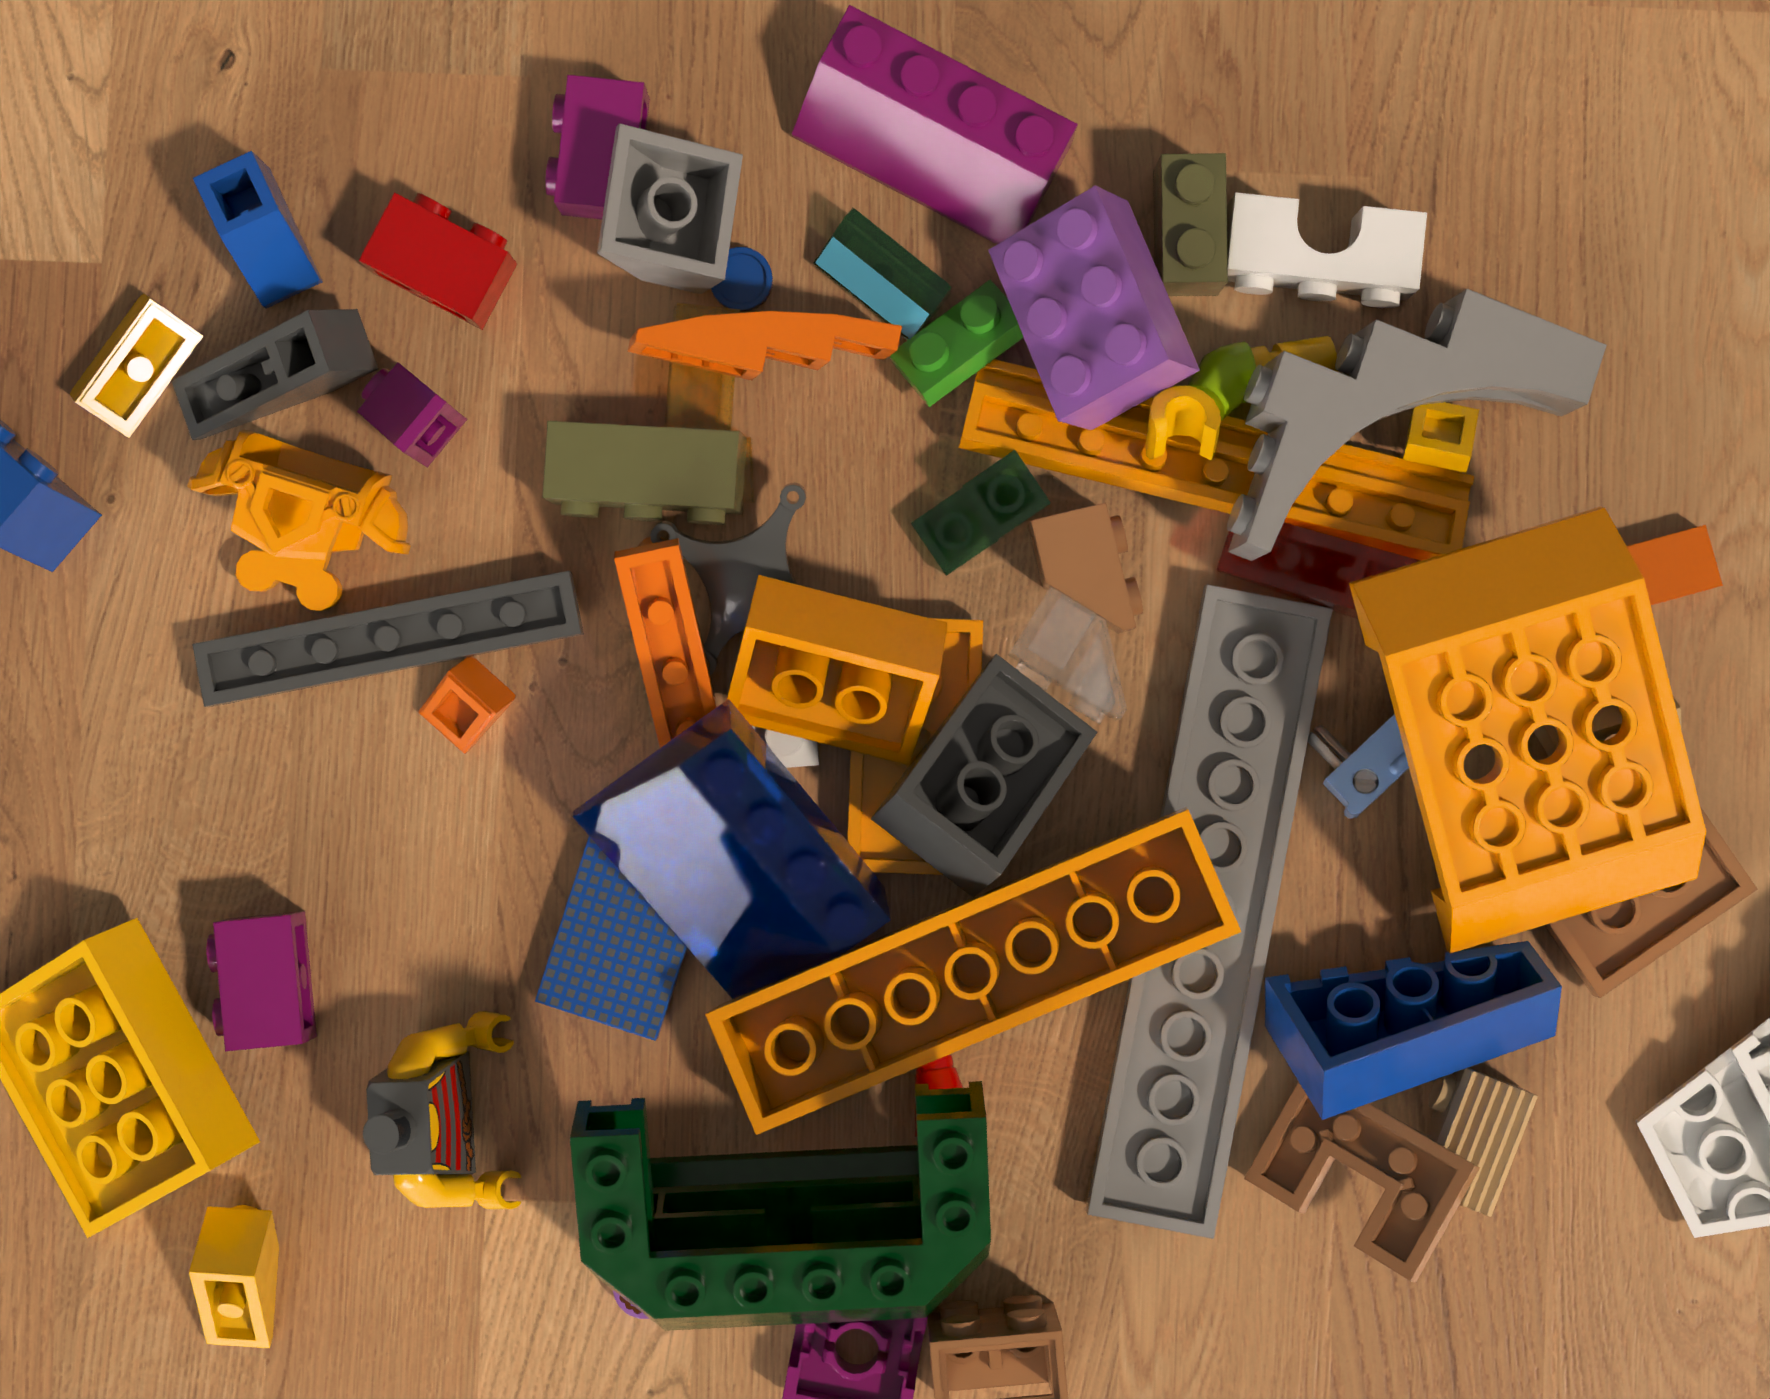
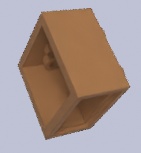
(997, 1347)

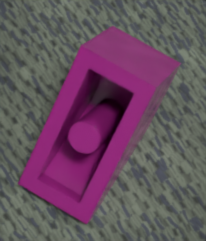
(409, 414)

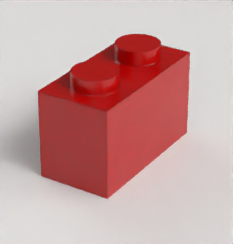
(438, 259)

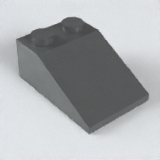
(985, 777)

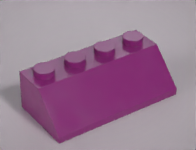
(932, 128)

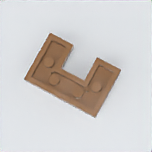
(1418, 1175)

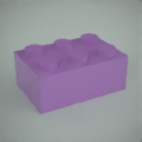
(1093, 309)

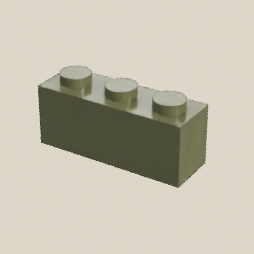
(644, 471)

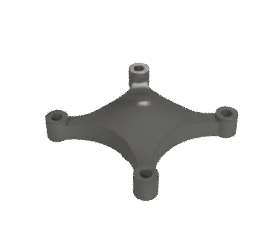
(733, 566)

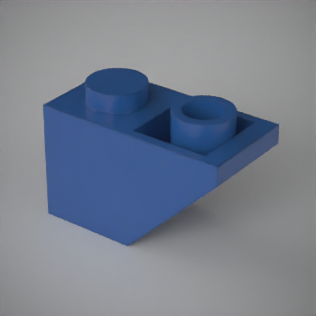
(258, 228)

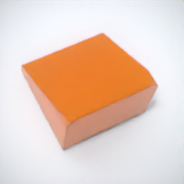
(466, 703)

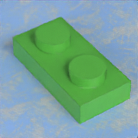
(958, 343)

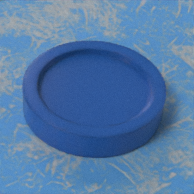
(746, 280)

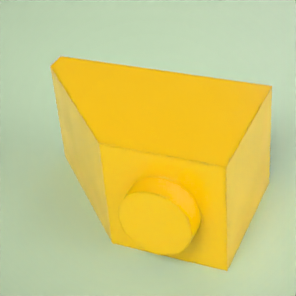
(236, 1276)

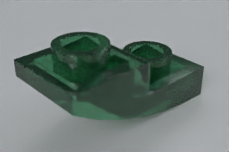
(981, 513)

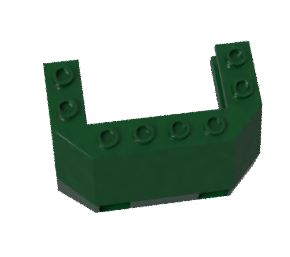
(784, 1229)

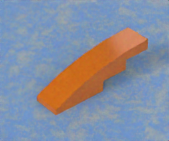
(741, 341)

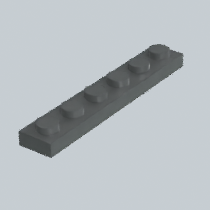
(388, 639)

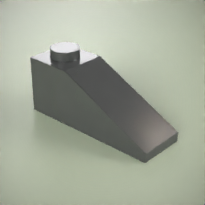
(276, 371)

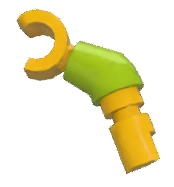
(1218, 390)

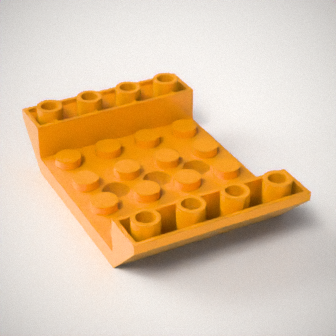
(1518, 641)

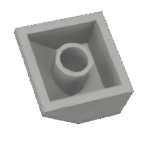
(669, 209)

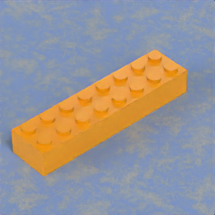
(973, 971)

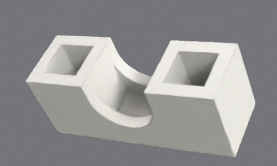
(1378, 264)

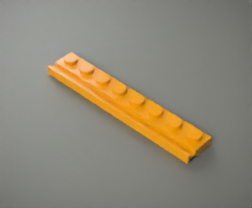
(1351, 496)

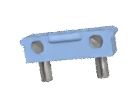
(1364, 772)

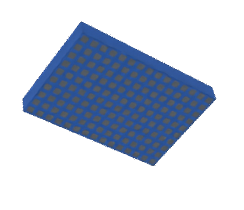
(611, 953)

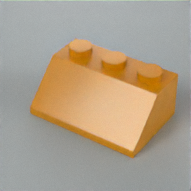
(836, 669)

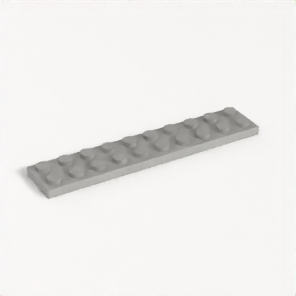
(1194, 1018)

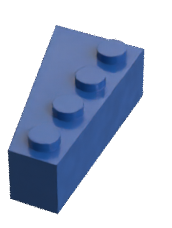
(37, 510)
(1408, 1023)

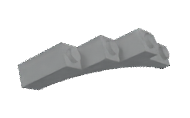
(1473, 354)

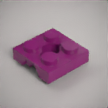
(821, 1373)

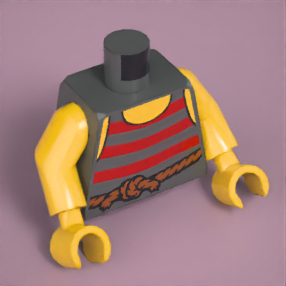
(424, 1117)

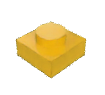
(1441, 435)

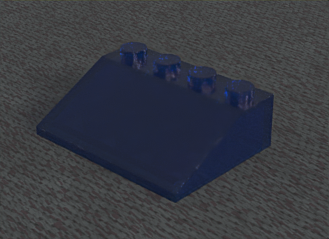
(736, 855)

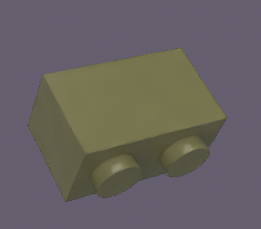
(1191, 223)

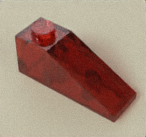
(1312, 567)

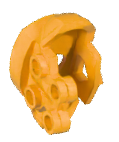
(300, 512)

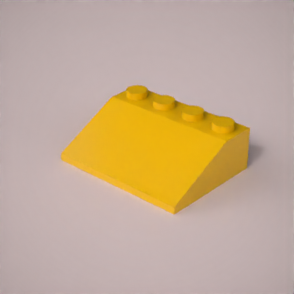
(115, 1078)

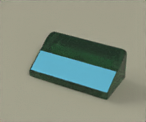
(882, 274)

